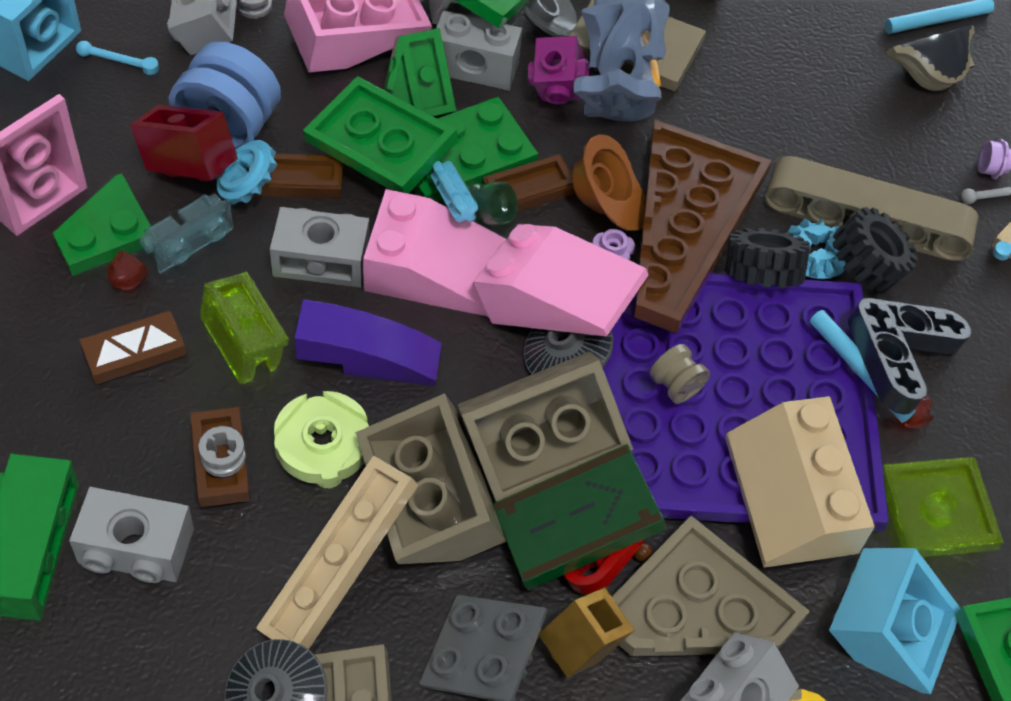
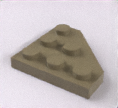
(699, 595)

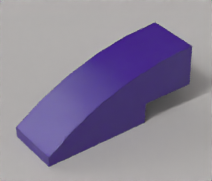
(366, 344)

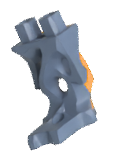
(617, 36)

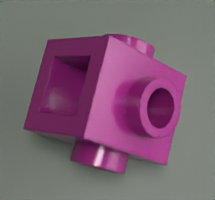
(556, 68)

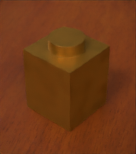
(586, 632)

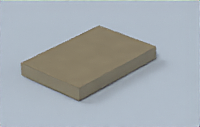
(681, 45)

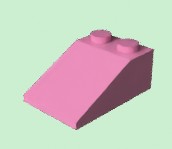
(350, 31)
(38, 166)
(427, 255)
(557, 282)

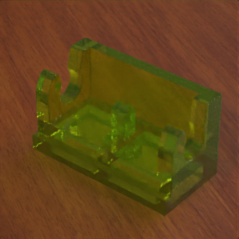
(242, 325)

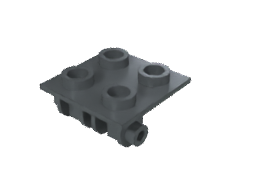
(484, 648)

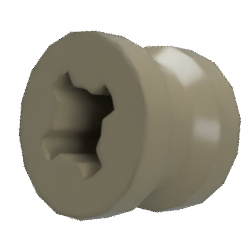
(679, 373)

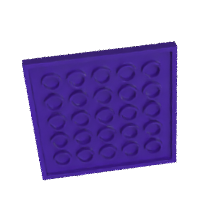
(758, 356)

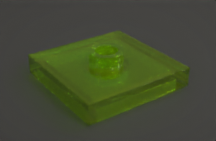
(941, 507)

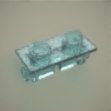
(205, 222)

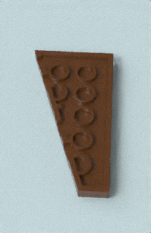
(691, 208)

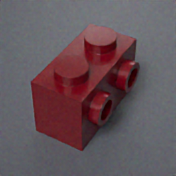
(184, 142)

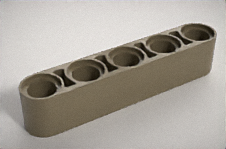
(825, 192)

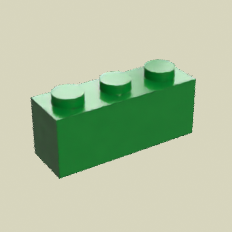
(34, 518)

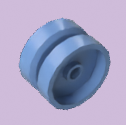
(231, 82)

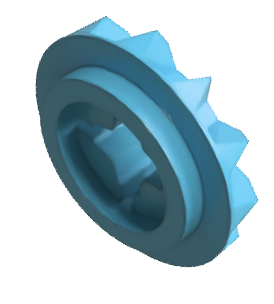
(239, 184)
(824, 262)

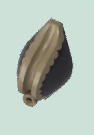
(937, 59)

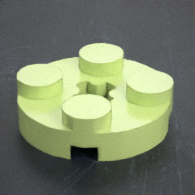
(314, 462)

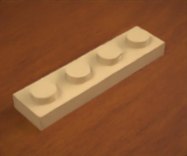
(338, 554)

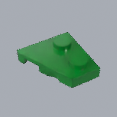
(421, 73)
(102, 227)

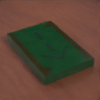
(578, 517)

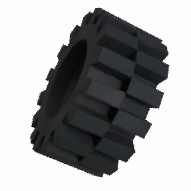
(874, 249)
(767, 257)

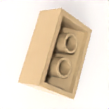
(799, 484)

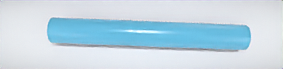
(938, 15)
(847, 350)

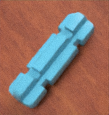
(454, 191)

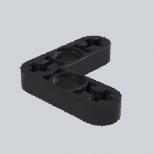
(883, 327)

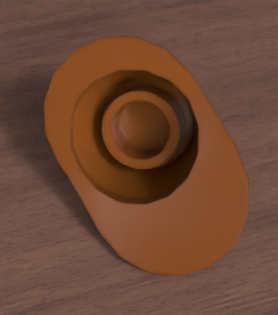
(607, 183)

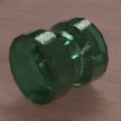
(495, 203)

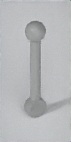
(969, 196)

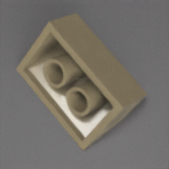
(544, 424)
(451, 508)

